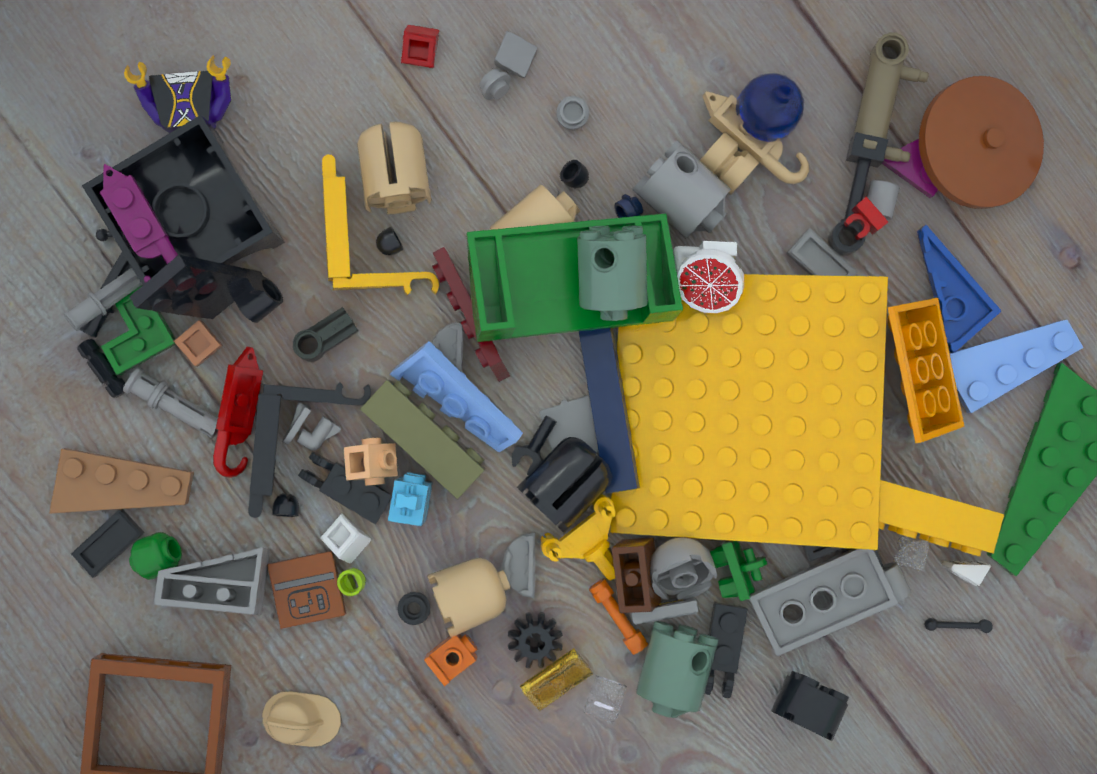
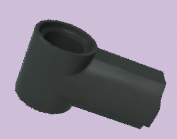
(328, 334)

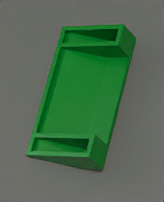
(529, 279)

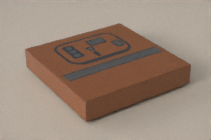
(306, 589)

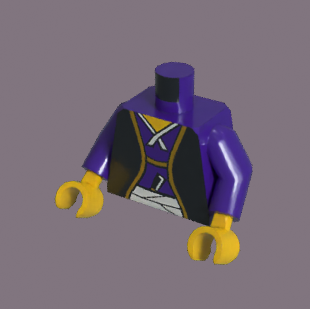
(181, 97)

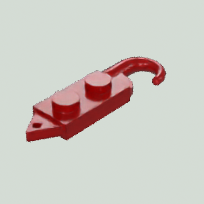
(237, 410)

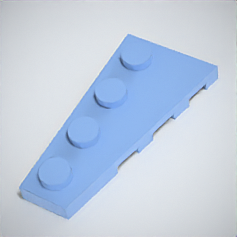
(1002, 364)
(459, 397)

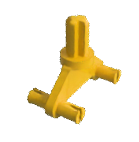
(586, 539)

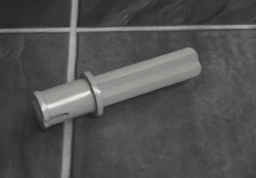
(102, 299)

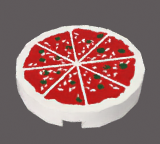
(710, 281)

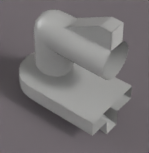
(314, 440)

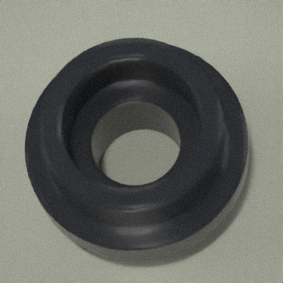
(414, 618)

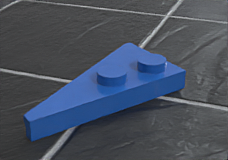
(961, 299)

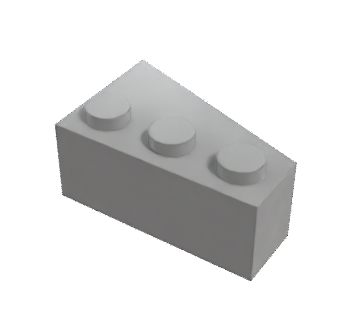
(219, 584)

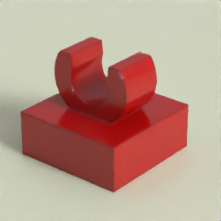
(868, 216)

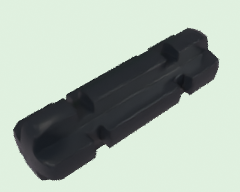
(101, 367)

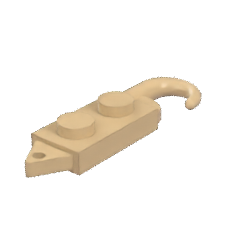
(767, 153)

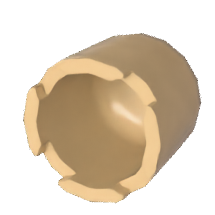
(469, 594)

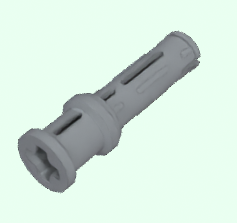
(161, 396)

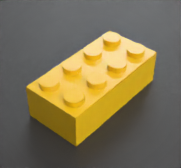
(938, 519)

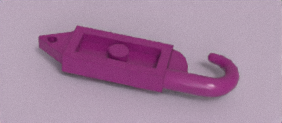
(135, 217)

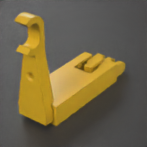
(338, 245)

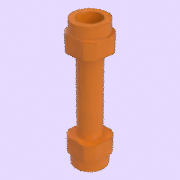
(633, 638)

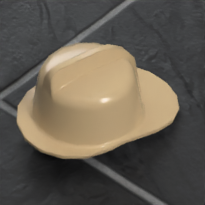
(301, 719)

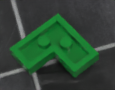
(145, 339)

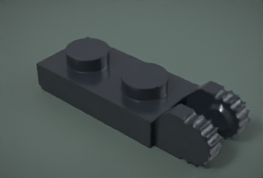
(353, 494)
(728, 626)

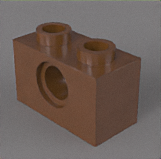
(632, 575)

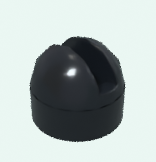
(574, 174)
(389, 242)
(285, 506)

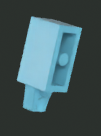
(410, 499)

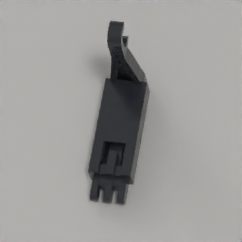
(267, 432)

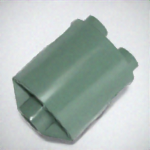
(610, 281)
(676, 669)

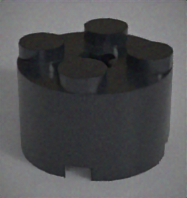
(810, 707)

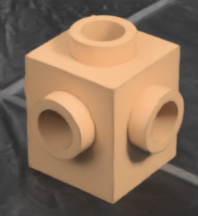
(371, 461)

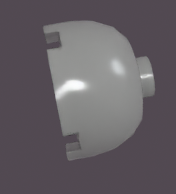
(681, 568)

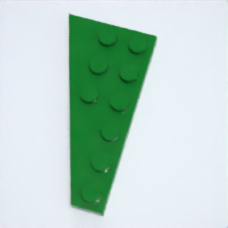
(1053, 469)

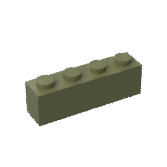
(423, 438)

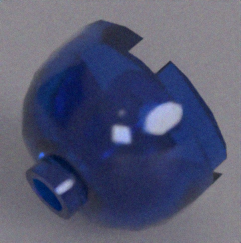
(770, 106)

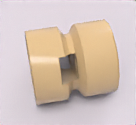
(728, 162)

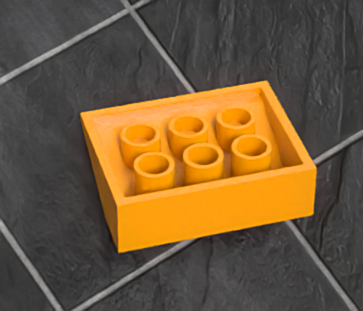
(925, 369)

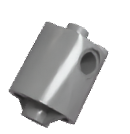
(684, 191)

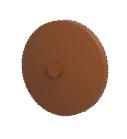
(981, 142)

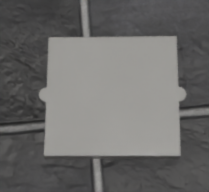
(573, 420)

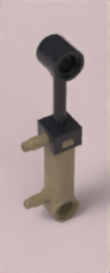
(870, 141)

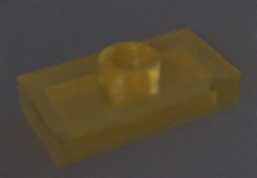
(556, 679)

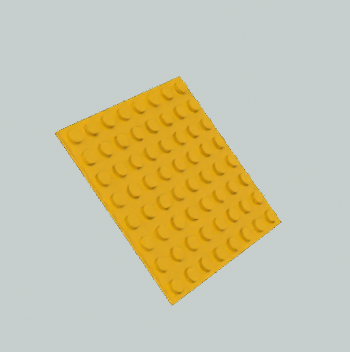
(760, 415)

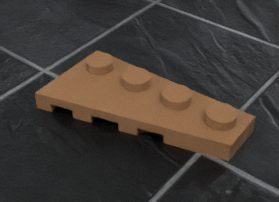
(108, 483)

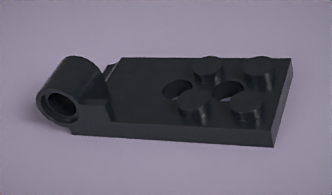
(206, 289)

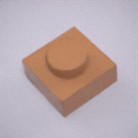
(198, 343)

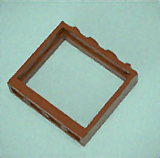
(155, 668)

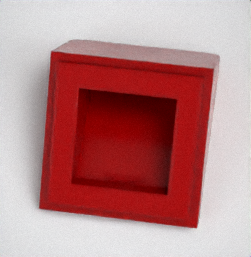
(419, 46)

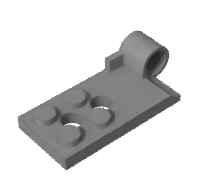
(857, 591)

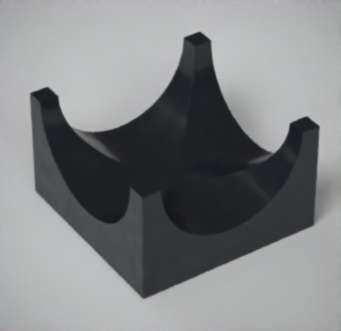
(194, 198)

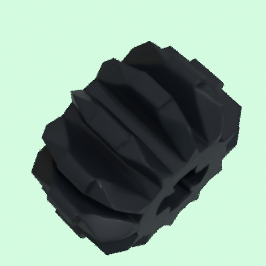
(546, 636)

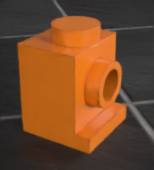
(438, 662)

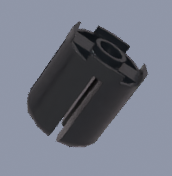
(567, 481)

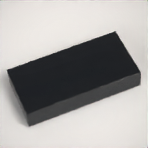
(107, 543)

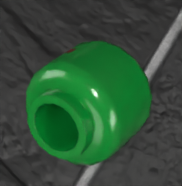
(154, 554)

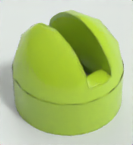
(347, 584)

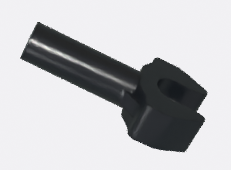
(535, 445)

